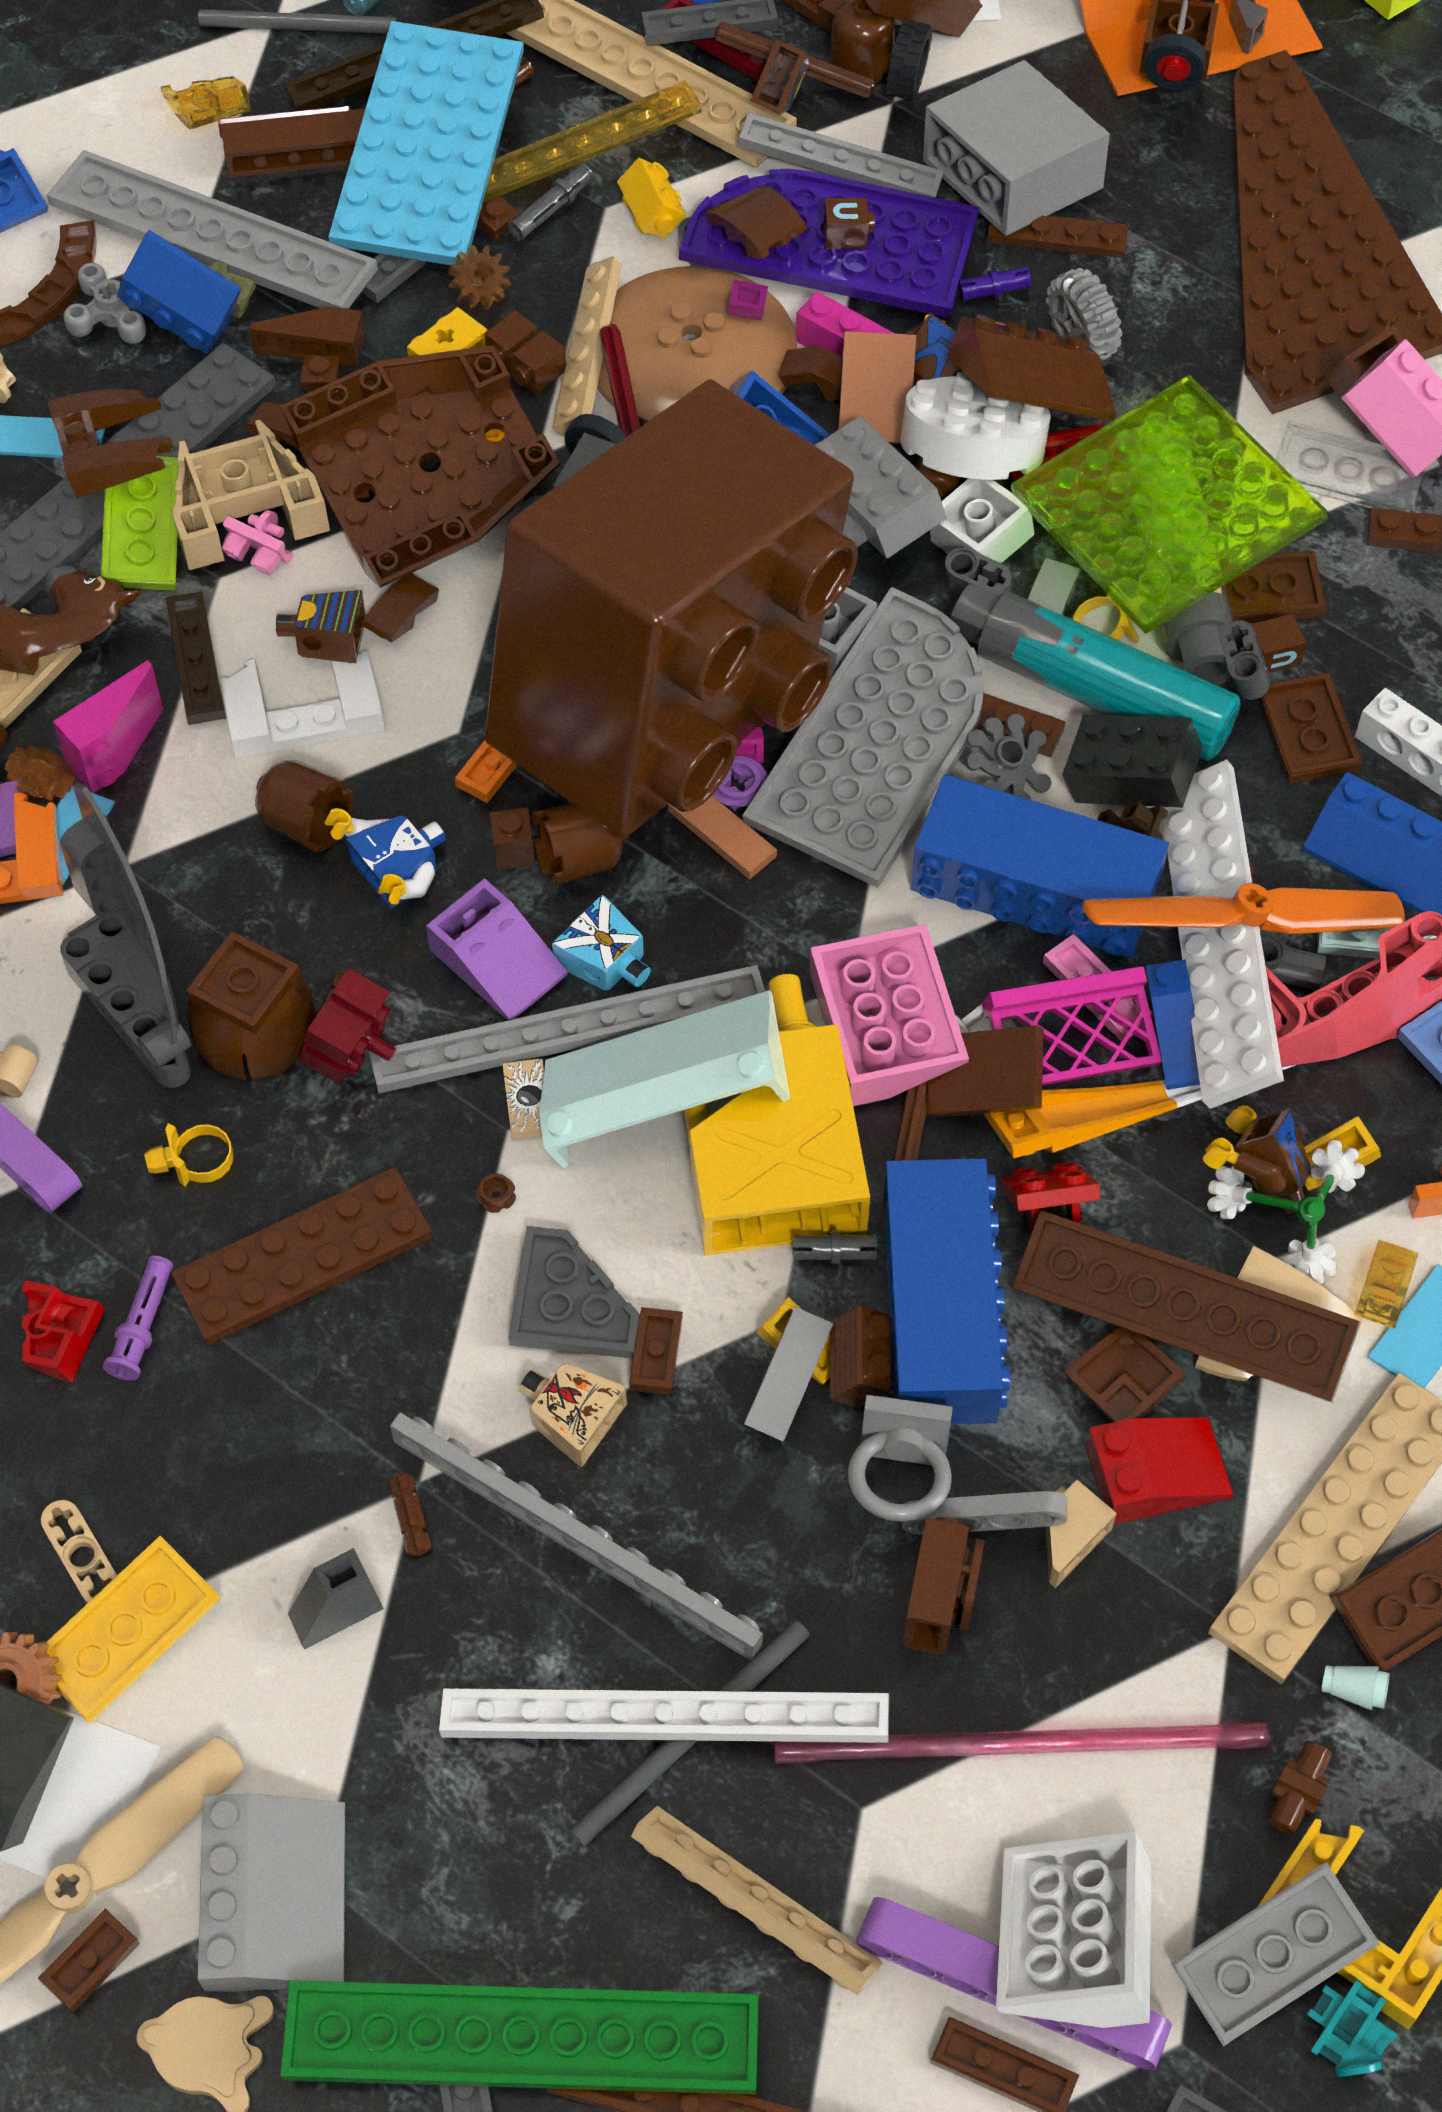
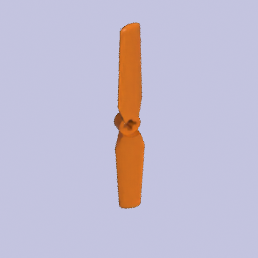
(1274, 910)

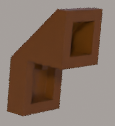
(811, 366)

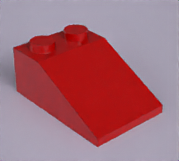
(1156, 1466)

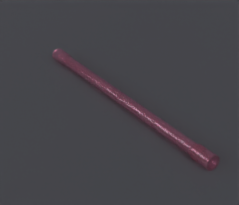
(1227, 1735)

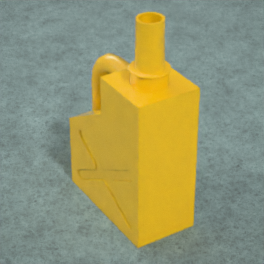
(776, 1164)

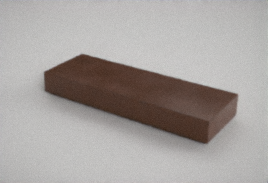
(1003, 2068)

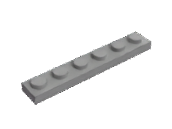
(837, 156)

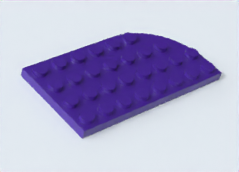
(907, 263)

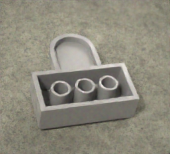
(888, 496)

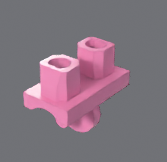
(269, 549)

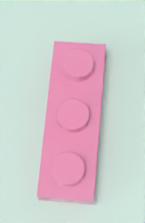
(1074, 960)

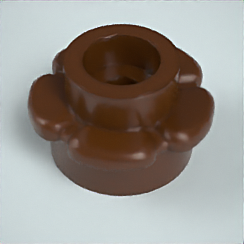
(496, 1183)

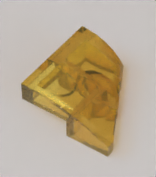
(208, 101)

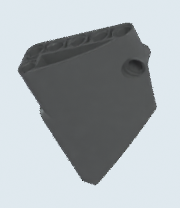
(128, 959)

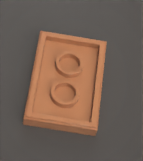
(876, 380)

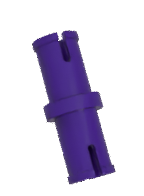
(994, 283)

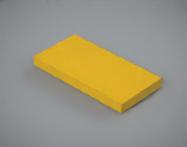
(128, 1627)

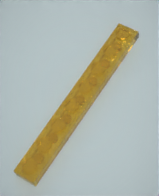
(592, 138)

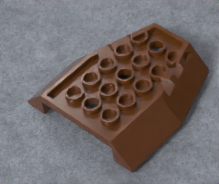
(389, 419)

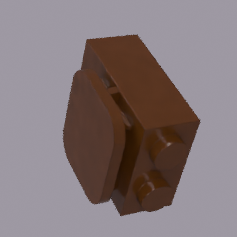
(941, 1585)

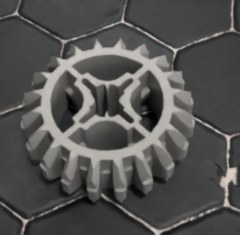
(1084, 309)

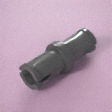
(834, 1247)

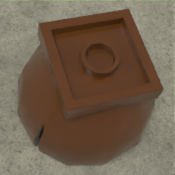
(251, 1006)

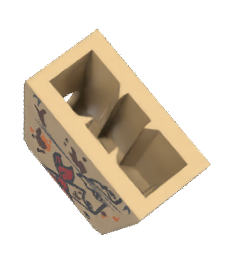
(573, 1408)

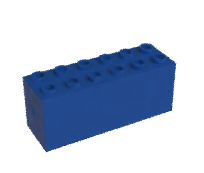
(1033, 863)
(945, 1287)

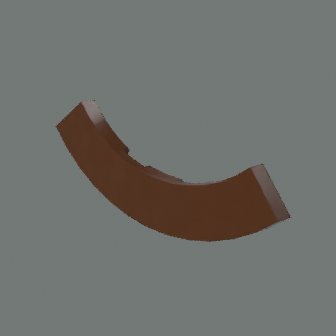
(55, 290)

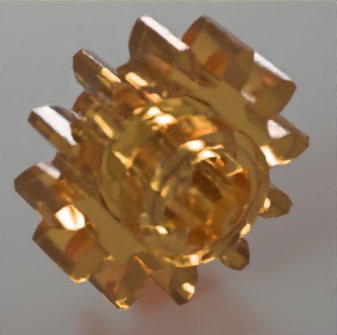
(485, 267)
(39, 772)

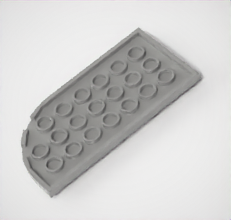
(876, 742)

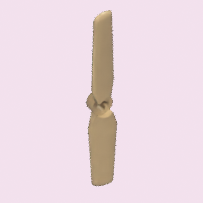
(118, 1850)

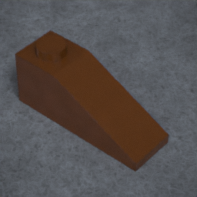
(312, 332)

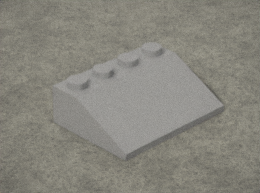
(271, 1892)

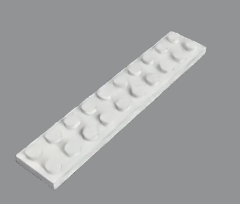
(1225, 964)

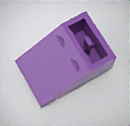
(494, 950)

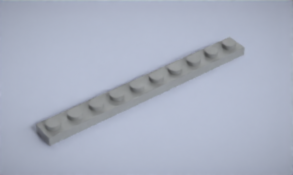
(558, 1029)
(590, 1543)

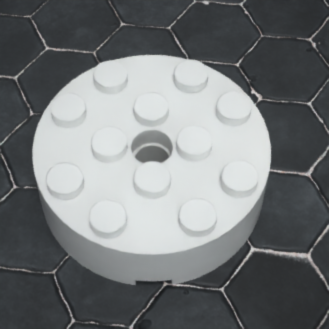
(969, 432)

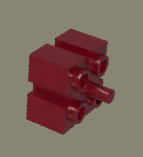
(347, 1028)

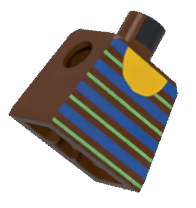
(781, 77)
(326, 625)

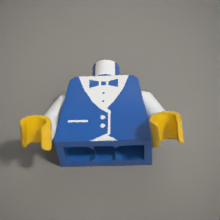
(390, 853)

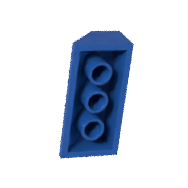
(1381, 843)

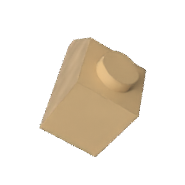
(1085, 1527)

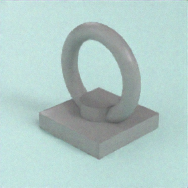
(906, 1434)

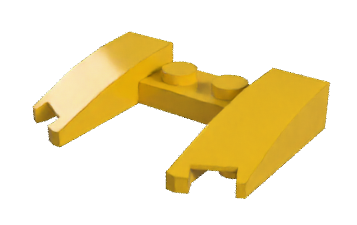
(1402, 1978)

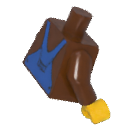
(932, 348)
(1266, 1152)

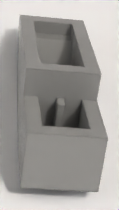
(788, 1374)

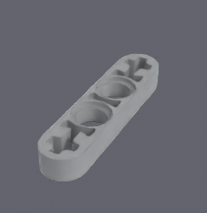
(999, 1511)

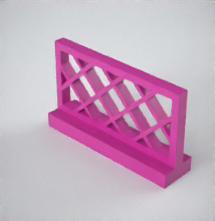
(1075, 993)

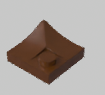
(1125, 1375)

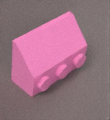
(1401, 406)

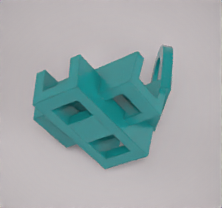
(1345, 2019)

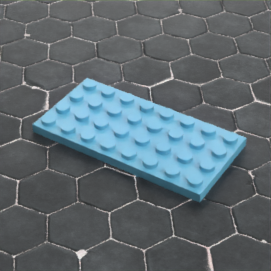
(426, 143)

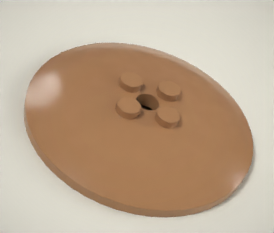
(686, 300)

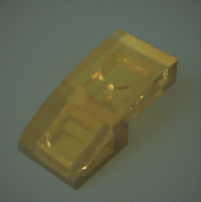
(1386, 1284)

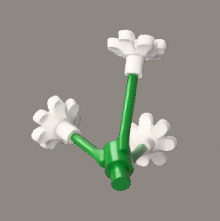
(1333, 1167)

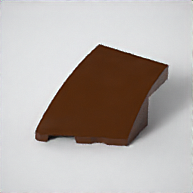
(758, 220)

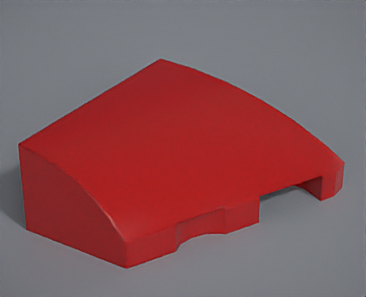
(57, 1330)

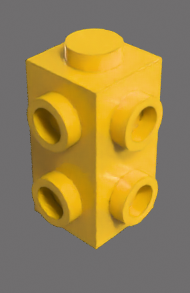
(651, 198)

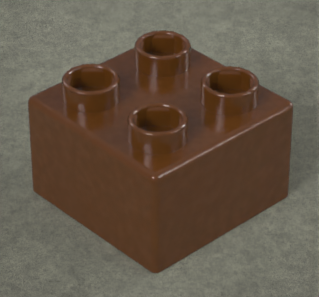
(668, 608)

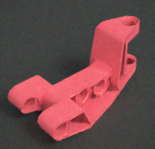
(1368, 1002)

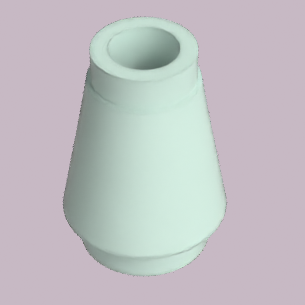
(1357, 1684)

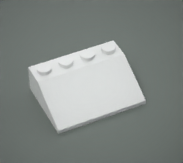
(1076, 1931)

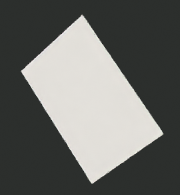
(90, 1784)

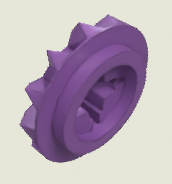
(744, 770)

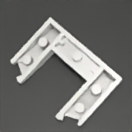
(260, 732)

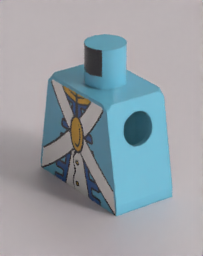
(602, 947)

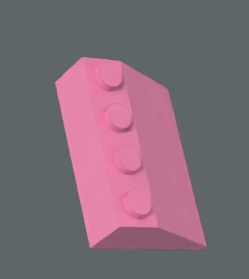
(888, 1011)

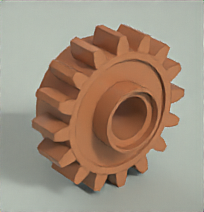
(30, 1664)

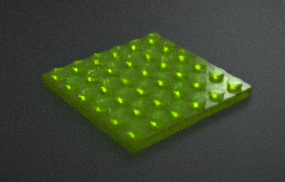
(1168, 503)

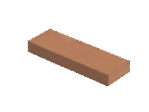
(728, 836)

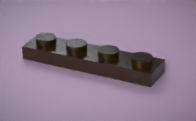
(195, 658)

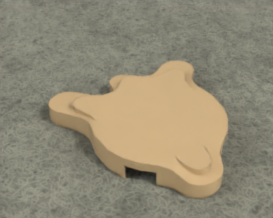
(205, 2047)

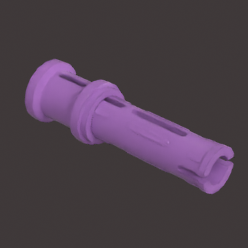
(133, 1336)

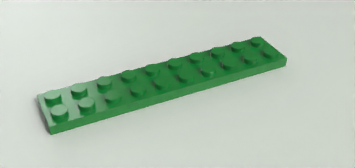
(521, 2037)

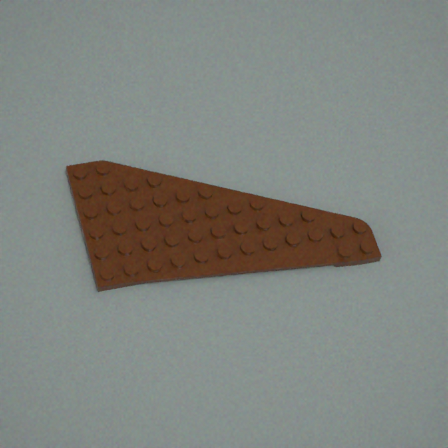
(1312, 243)

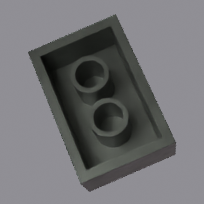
(1133, 760)

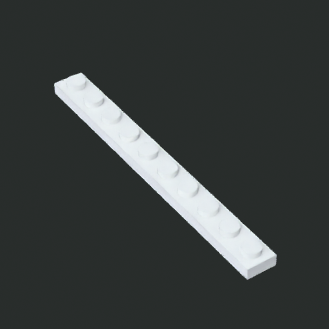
(665, 1715)

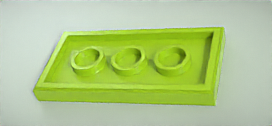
(141, 530)

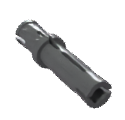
(560, 194)

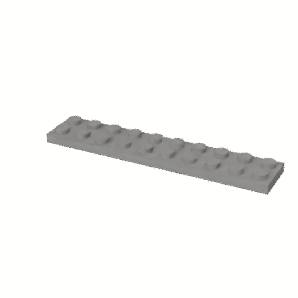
(213, 231)

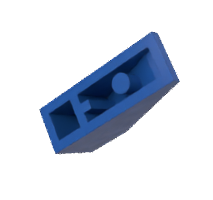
(1173, 1015)

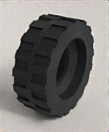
(909, 59)

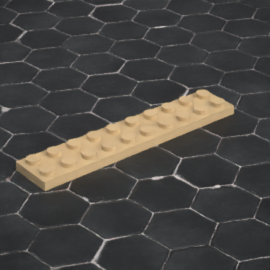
(634, 70)

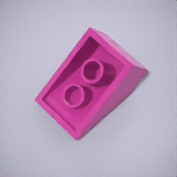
(110, 727)

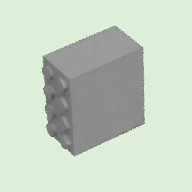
(1015, 147)

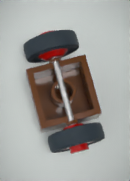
(1178, 42)

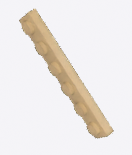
(586, 348)
(757, 1900)

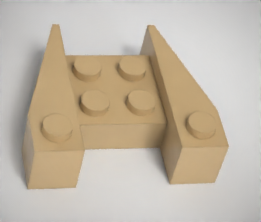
(240, 482)

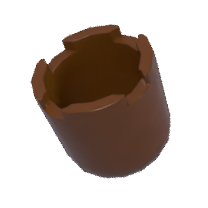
(862, 40)
(298, 799)
(573, 844)

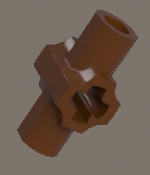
(1300, 1788)

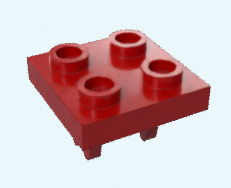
(1061, 1186)

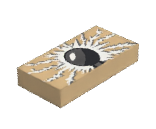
(523, 1095)

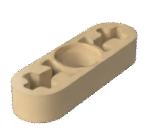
(64, 1552)

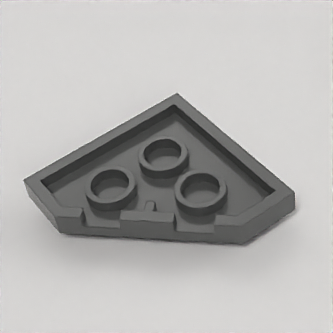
(568, 1300)

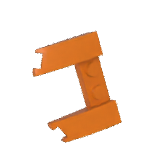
(37, 863)

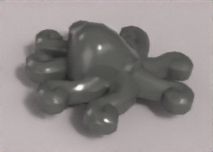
(1007, 756)

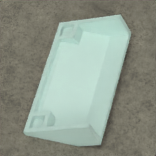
(661, 1072)

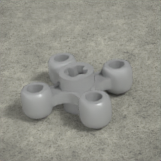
(104, 307)

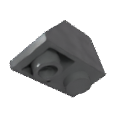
(333, 1599)

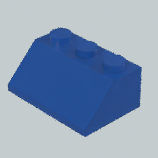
(178, 292)

